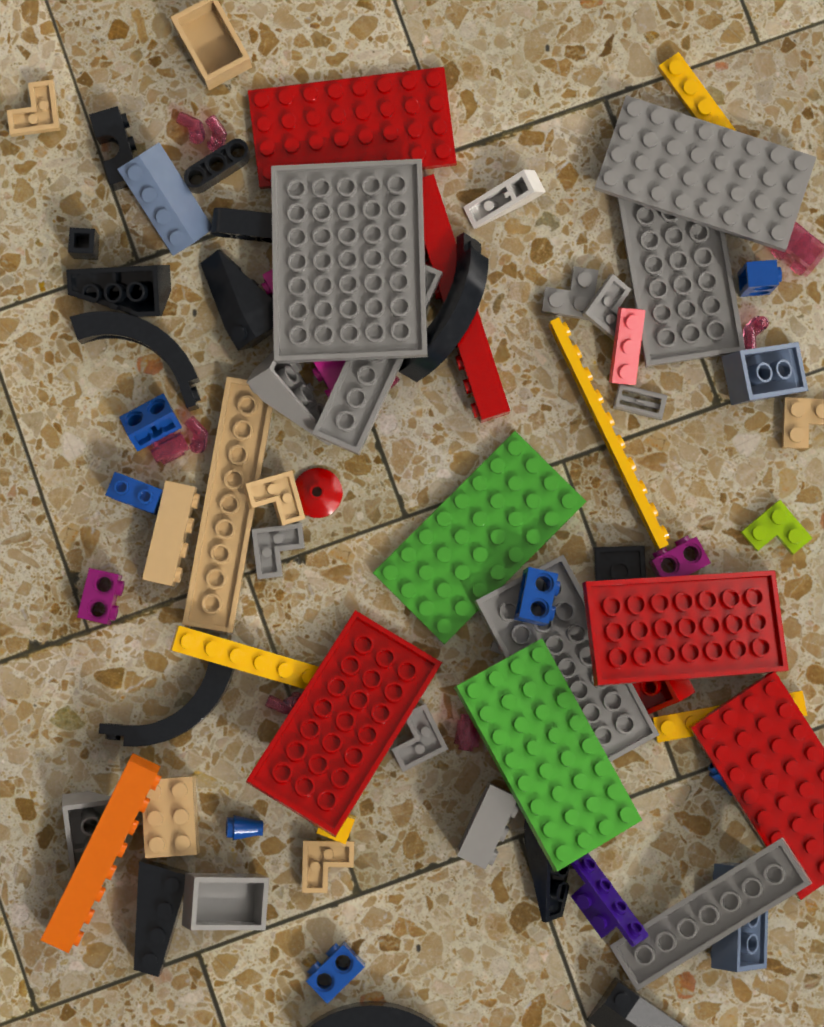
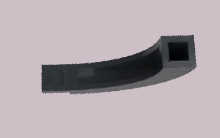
(456, 312)
(116, 325)
(194, 712)
(372, 1015)

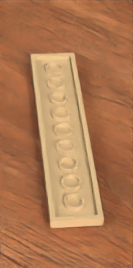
(226, 514)

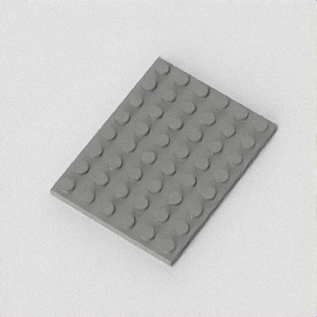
(348, 261)

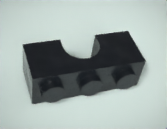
(111, 126)

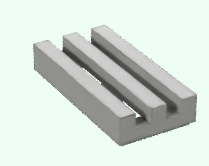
(619, 397)

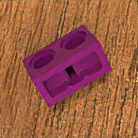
(680, 565)
(92, 595)

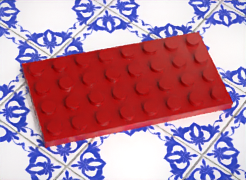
(354, 121)
(684, 627)
(344, 723)
(771, 769)

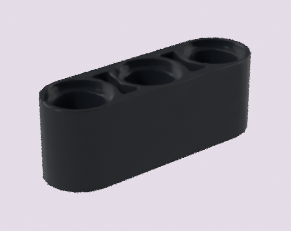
(222, 155)
(242, 224)

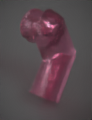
(194, 126)
(218, 135)
(752, 329)
(200, 435)
(282, 706)

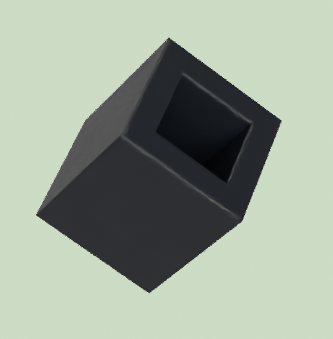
(83, 243)

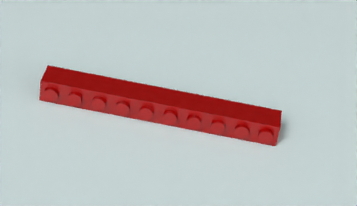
(473, 349)

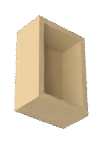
(211, 42)
(172, 818)

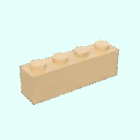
(170, 534)

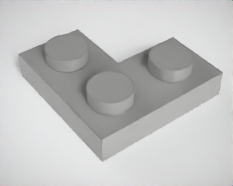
(574, 301)
(604, 306)
(269, 543)
(426, 741)

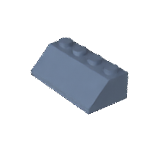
(165, 199)
(746, 946)

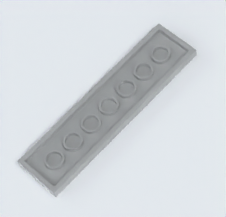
(361, 392)
(712, 913)

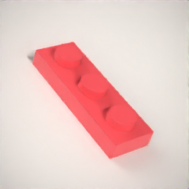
(627, 346)

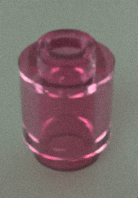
(169, 448)
(466, 734)

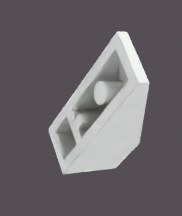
(504, 198)

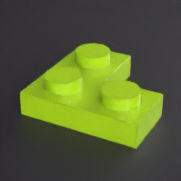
(780, 523)

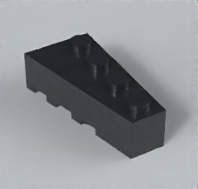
(157, 914)

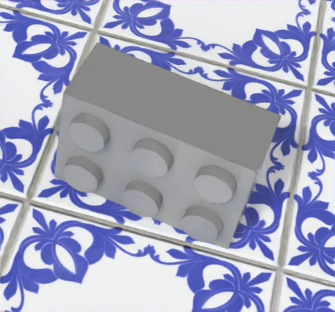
(487, 826)
(225, 901)

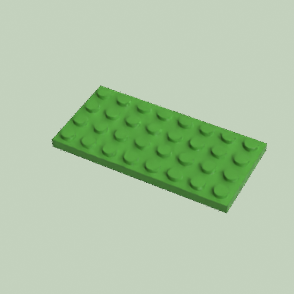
(479, 536)
(548, 754)

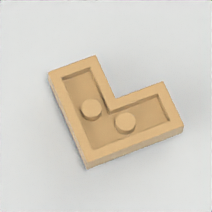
(42, 114)
(797, 416)
(280, 490)
(319, 856)

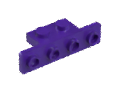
(603, 904)

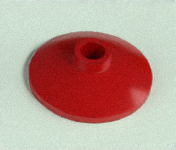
(331, 492)

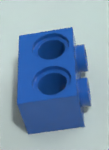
(759, 278)
(150, 422)
(134, 493)
(530, 594)
(339, 975)

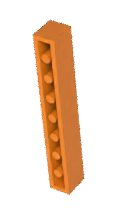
(100, 853)

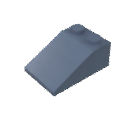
(764, 373)

